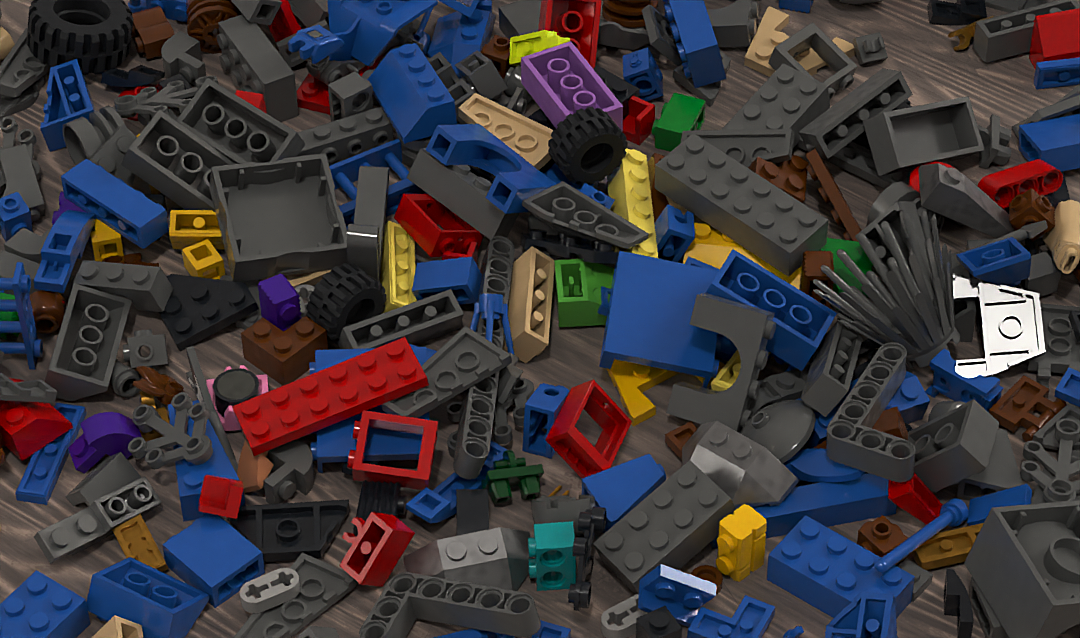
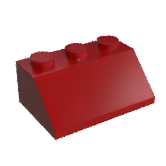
(574, 20)
(1055, 36)
(30, 425)

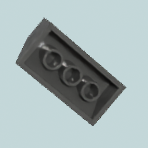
(87, 343)

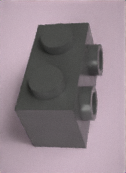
(481, 76)

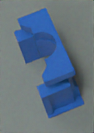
(959, 388)

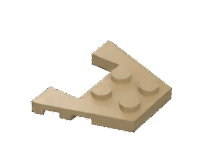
(769, 36)

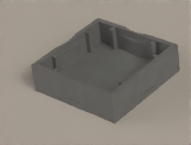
(279, 217)

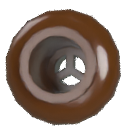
(47, 310)

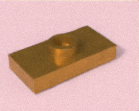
(138, 543)

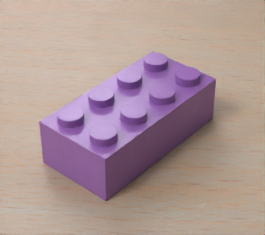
(565, 82)

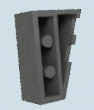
(894, 217)

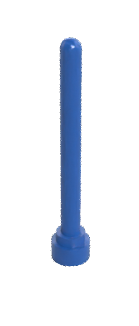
(951, 514)

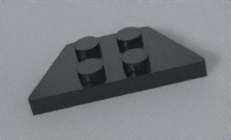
(291, 528)

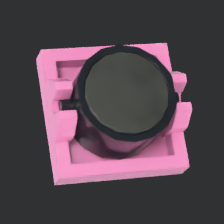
(233, 388)

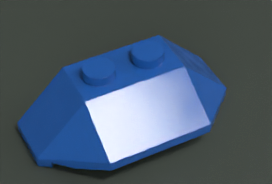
(460, 36)
(866, 617)

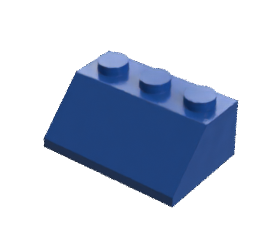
(145, 597)

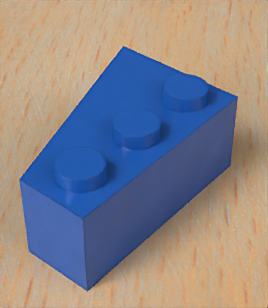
(66, 102)

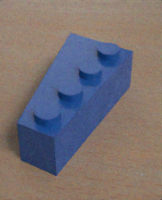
(191, 476)

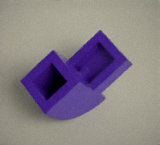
(102, 435)

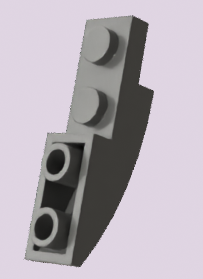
(97, 520)

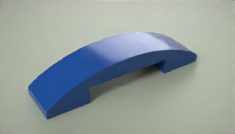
(441, 502)

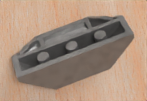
(738, 465)
(483, 557)

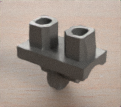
(994, 141)

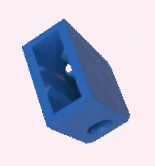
(542, 411)

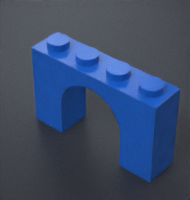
(478, 147)

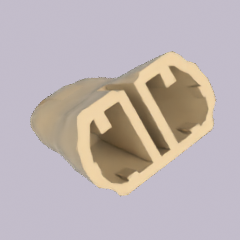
(1064, 238)

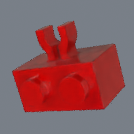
(375, 548)

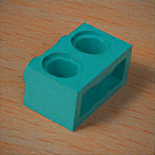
(553, 556)

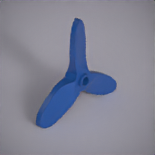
(815, 466)

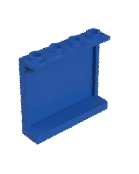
(652, 316)
(337, 439)

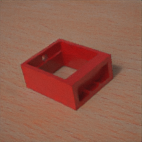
(421, 225)
(570, 442)
(407, 478)

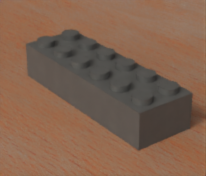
(740, 204)

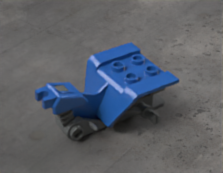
(357, 35)

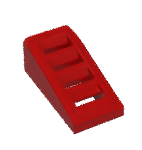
(915, 499)

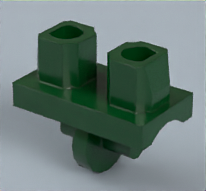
(512, 473)

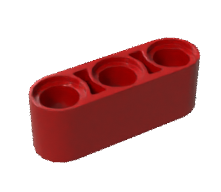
(1008, 183)

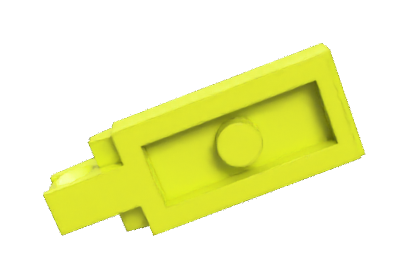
(532, 43)

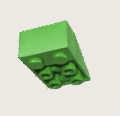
(579, 291)

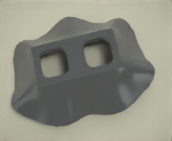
(622, 37)

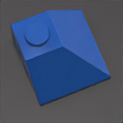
(999, 262)

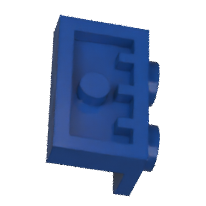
(676, 591)

